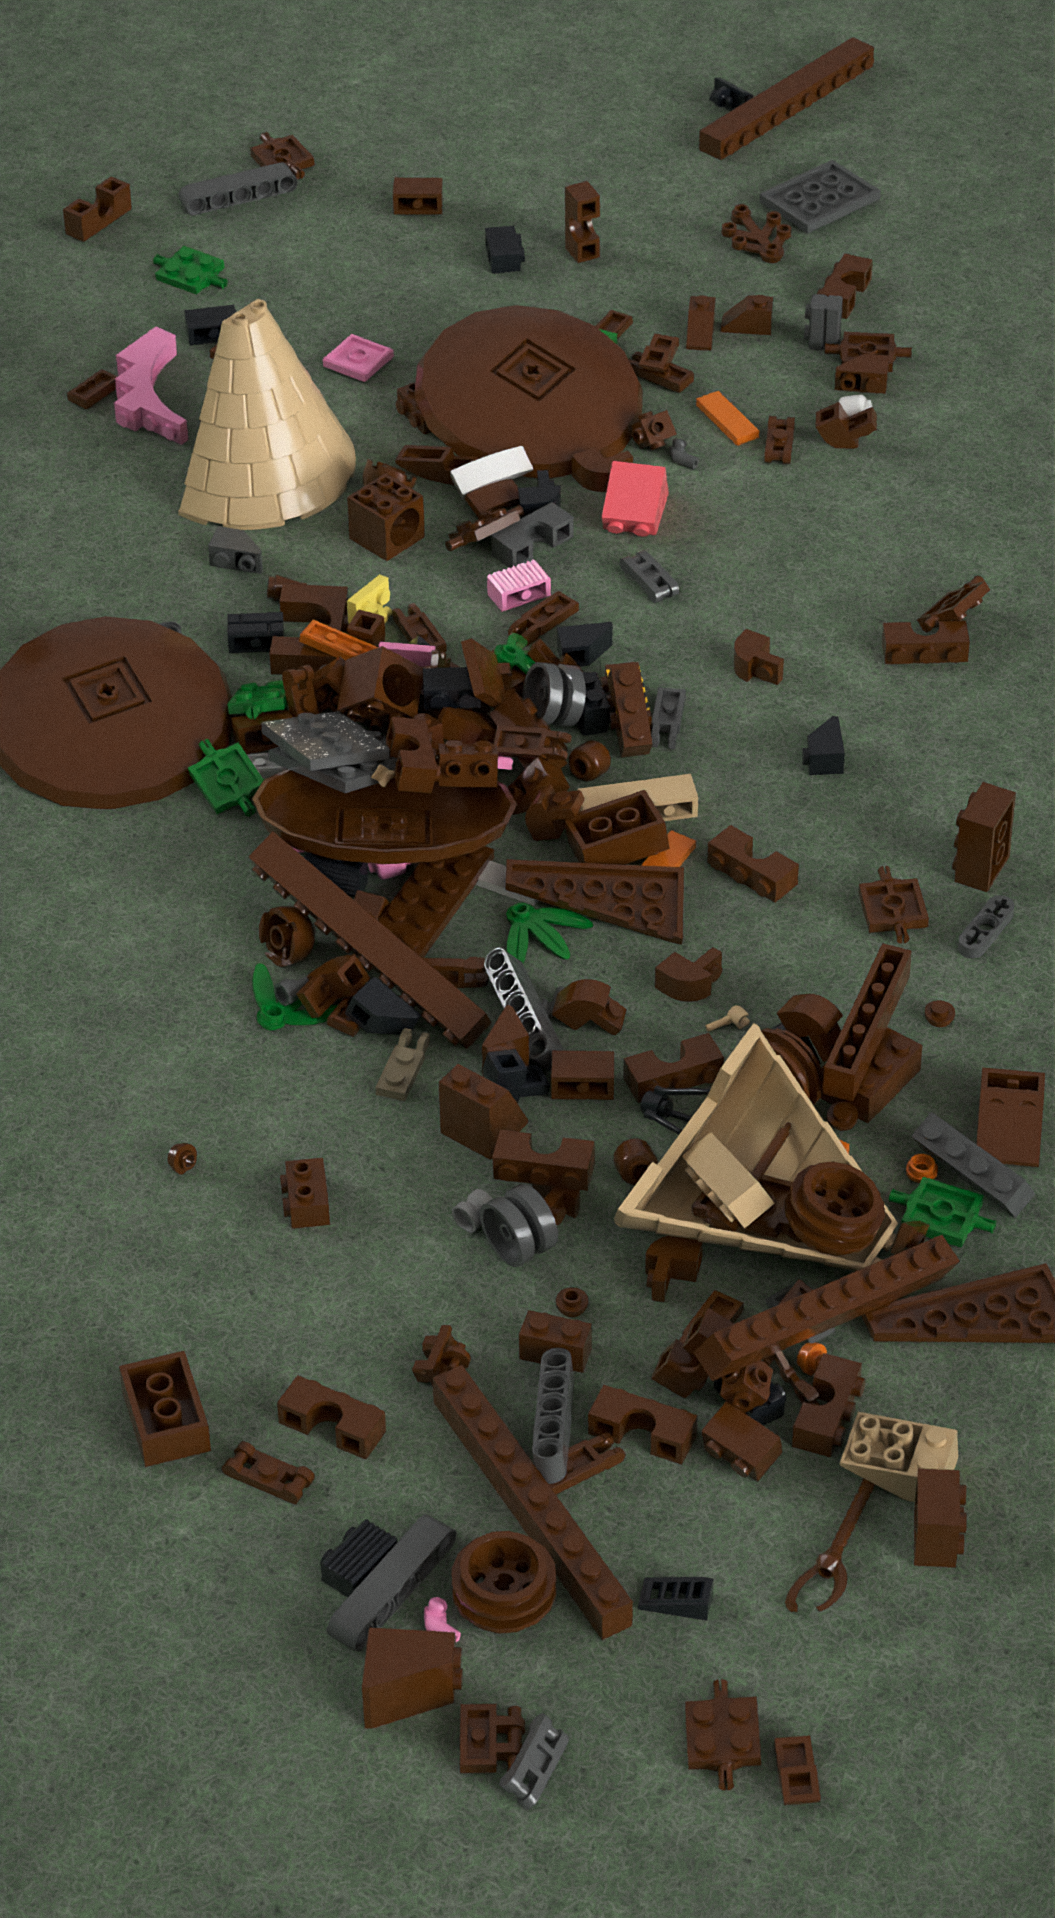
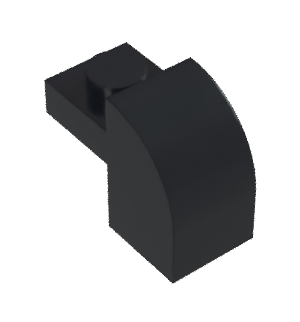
(537, 497)
(511, 1073)

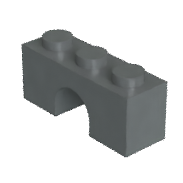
(515, 543)

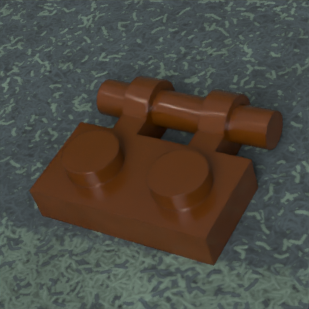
(479, 1737)

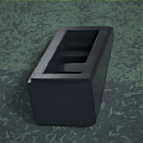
(685, 1607)

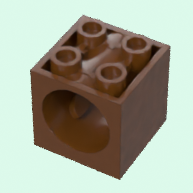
(386, 517)
(380, 687)

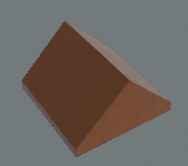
(506, 1035)

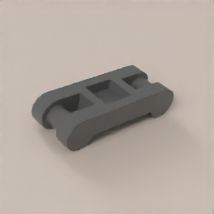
(649, 575)
(535, 1761)

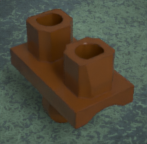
(442, 1354)

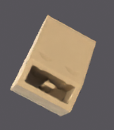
(893, 1449)

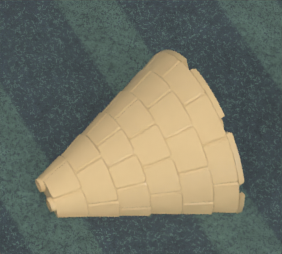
(264, 433)
(744, 1112)

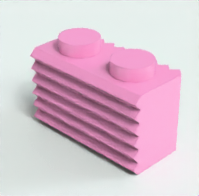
(518, 585)

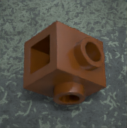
(653, 430)
(747, 1386)

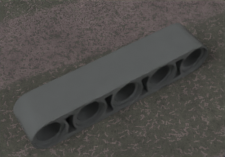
(237, 188)
(517, 990)
(553, 1414)
(391, 1581)

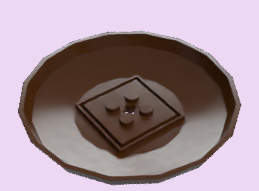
(484, 401)
(115, 749)
(380, 821)

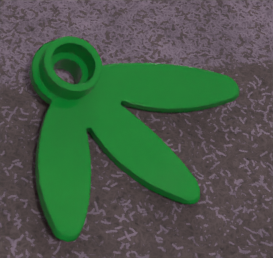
(513, 653)
(527, 918)
(273, 1014)

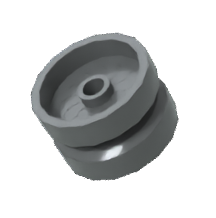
(556, 692)
(519, 1225)

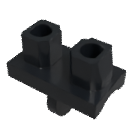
(728, 95)

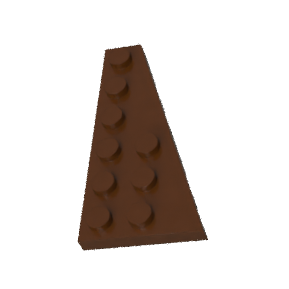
(624, 895)
(993, 1309)

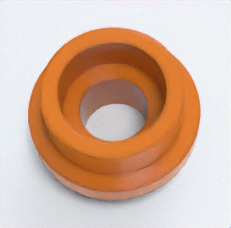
(921, 1166)
(810, 1356)

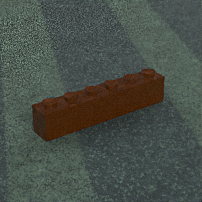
(867, 1022)

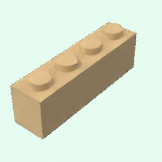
(672, 795)
(726, 1181)

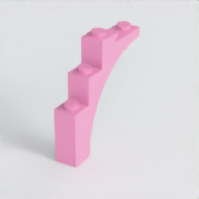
(137, 372)

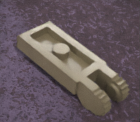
(402, 1066)

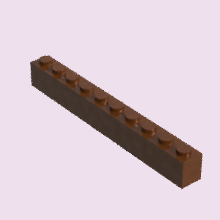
(786, 98)
(369, 940)
(825, 1307)
(533, 1502)

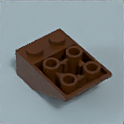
(1011, 1115)

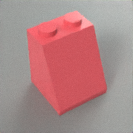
(635, 498)

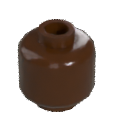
(589, 761)
(633, 1159)

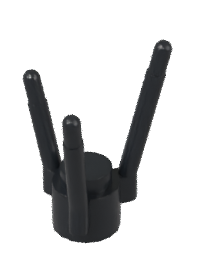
(657, 1105)

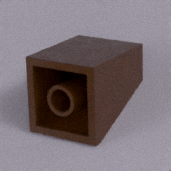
(476, 1110)
(408, 1673)

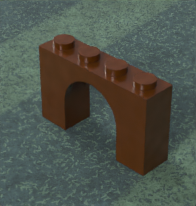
(306, 604)

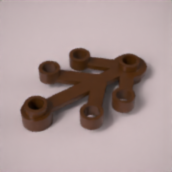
(769, 251)

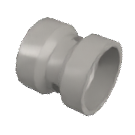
(468, 1213)

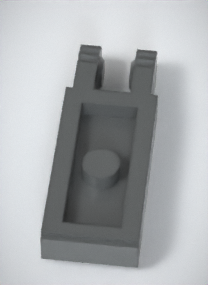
(668, 715)

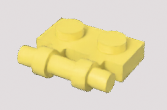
(371, 599)

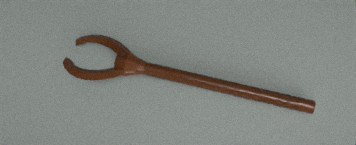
(830, 1563)

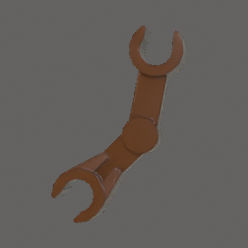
(802, 1389)

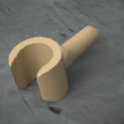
(383, 775)
(735, 1015)

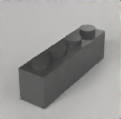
(973, 1164)

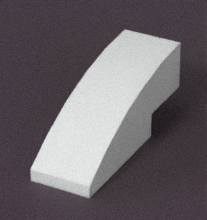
(490, 469)

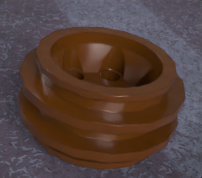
(798, 1059)
(834, 1208)
(516, 1584)

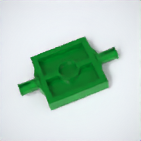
(190, 270)
(258, 699)
(226, 777)
(945, 1208)

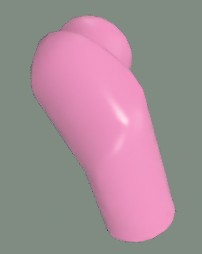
(436, 1619)

